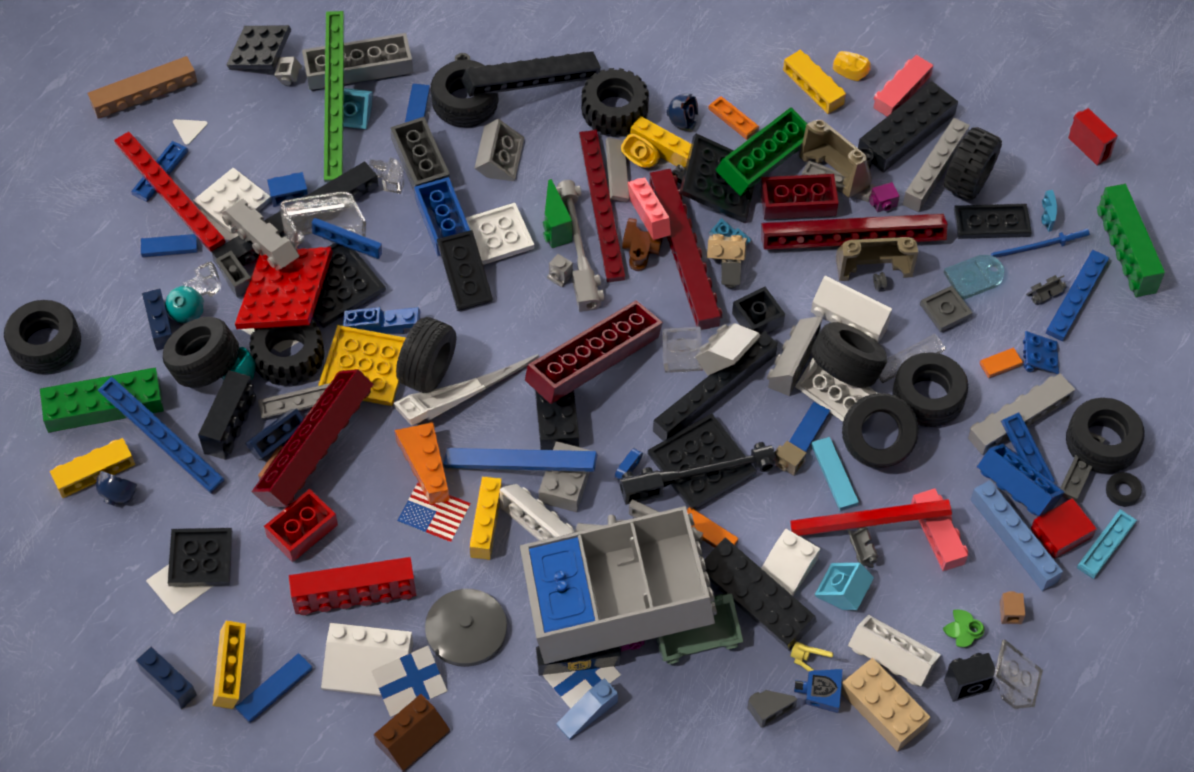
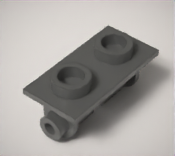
(1053, 285)
(865, 553)

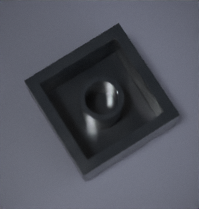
(758, 311)
(970, 676)

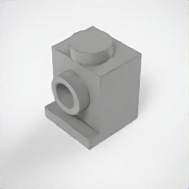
(287, 70)
(560, 270)

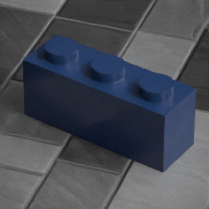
(157, 317)
(275, 434)
(166, 677)

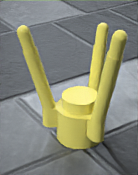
(802, 652)

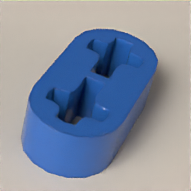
(629, 463)

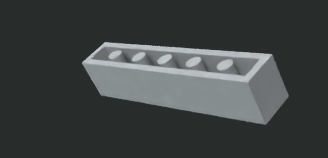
(935, 165)
(1032, 407)

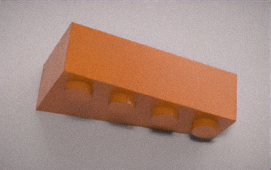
(423, 455)

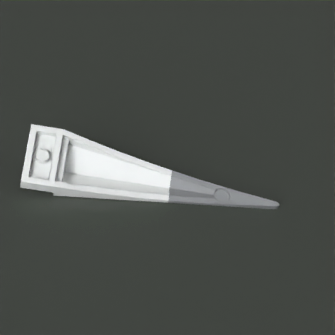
(429, 405)

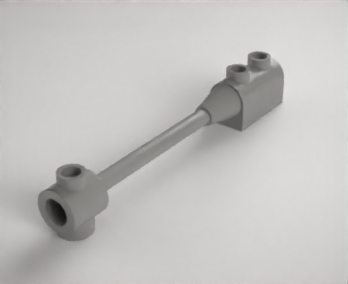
(583, 279)

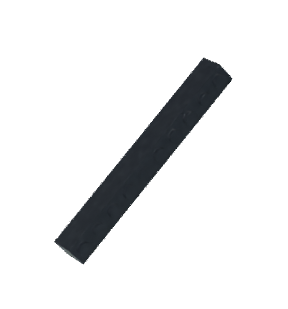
(355, 181)

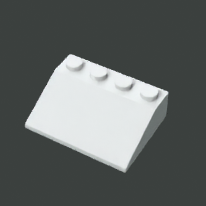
(356, 651)

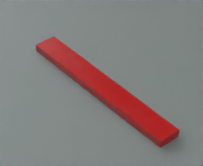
(871, 517)

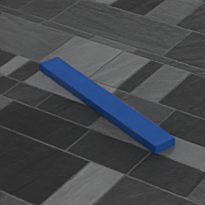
(161, 435)
(520, 459)

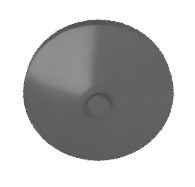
(466, 627)

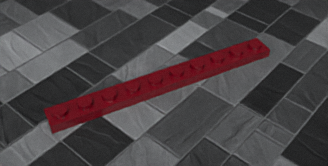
(602, 206)

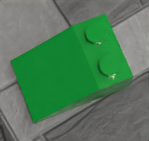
(557, 219)

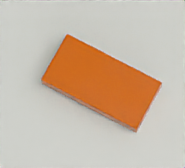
(1001, 362)

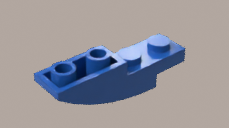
(382, 321)

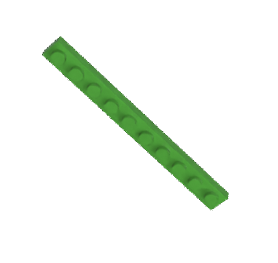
(334, 95)

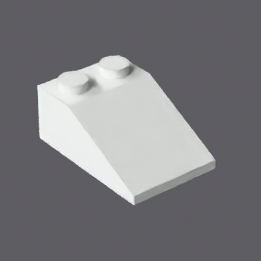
(791, 561)

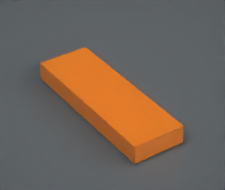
(733, 117)
(712, 533)

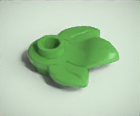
(961, 628)

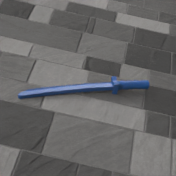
(1061, 239)

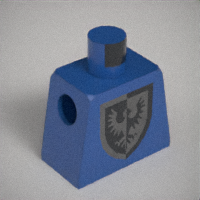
(822, 689)

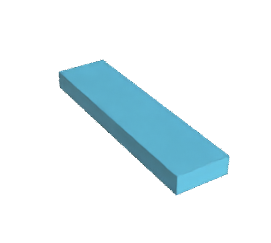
(834, 473)
(1106, 544)

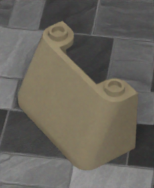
(827, 145)
(899, 251)

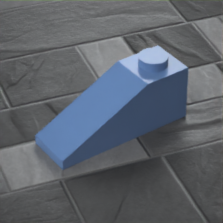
(588, 709)

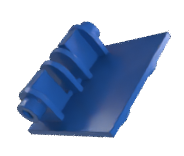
(1040, 353)

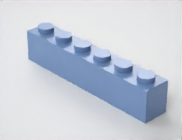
(1016, 535)

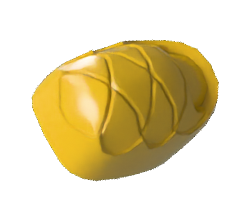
(851, 65)
(640, 151)

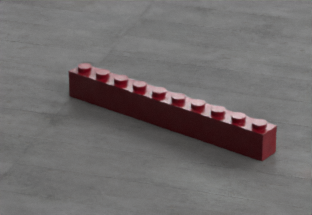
(838, 231)
(685, 251)

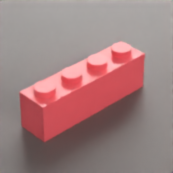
(903, 85)
(649, 208)
(942, 535)

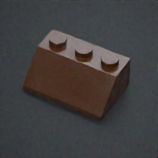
(411, 733)

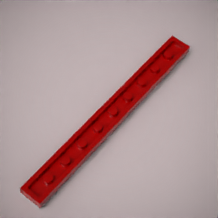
(170, 191)

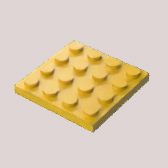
(369, 352)

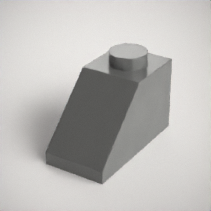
(730, 272)
(234, 273)
(769, 706)

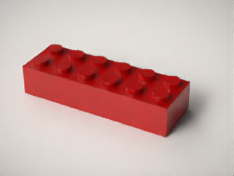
(352, 586)

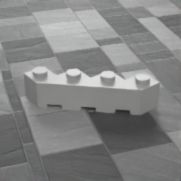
(263, 236)

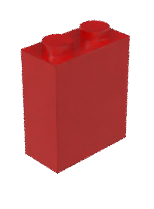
(1092, 136)
(1063, 528)

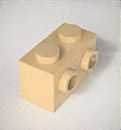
(727, 247)

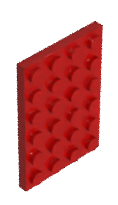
(284, 294)

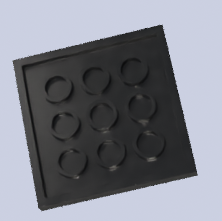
(706, 186)
(345, 286)
(699, 446)

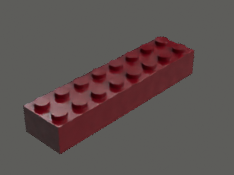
(593, 351)
(313, 438)

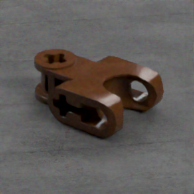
(640, 245)

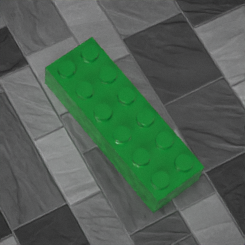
(763, 151)
(1130, 240)
(82, 405)

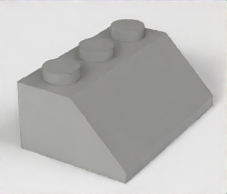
(499, 151)
(725, 347)

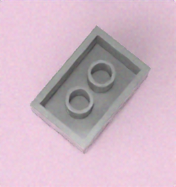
(563, 488)

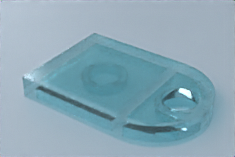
(974, 275)

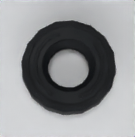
(1126, 478)

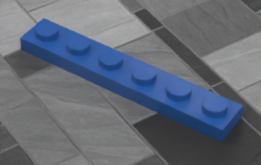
(1077, 295)

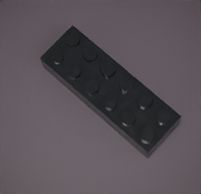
(908, 125)
(758, 594)

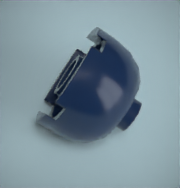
(683, 111)
(114, 488)

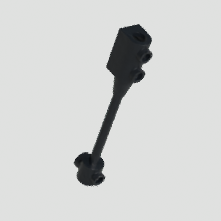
(651, 483)

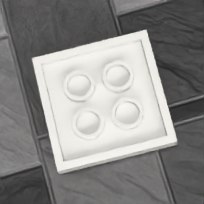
(226, 192)
(500, 233)

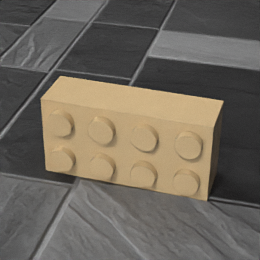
(885, 704)

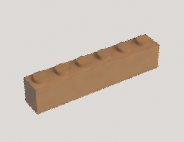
(142, 87)

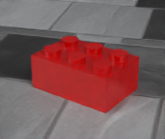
(301, 525)

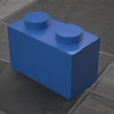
(287, 188)

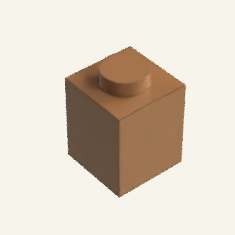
(1012, 608)

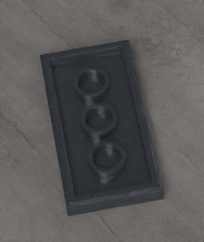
(992, 221)
(464, 270)

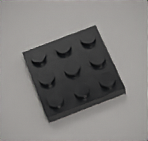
(259, 47)
(200, 557)

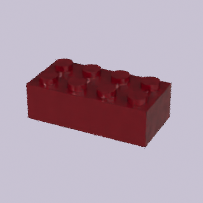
(799, 196)

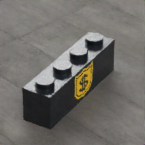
(600, 659)

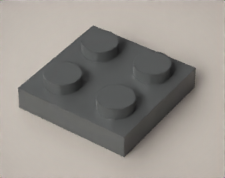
(946, 308)

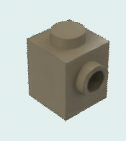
(789, 457)

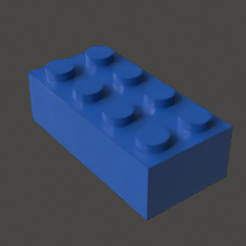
(440, 210)
(1020, 480)

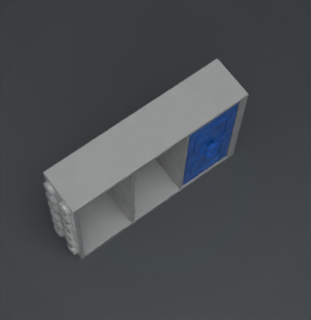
(617, 584)

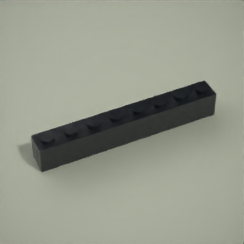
(530, 73)
(714, 388)

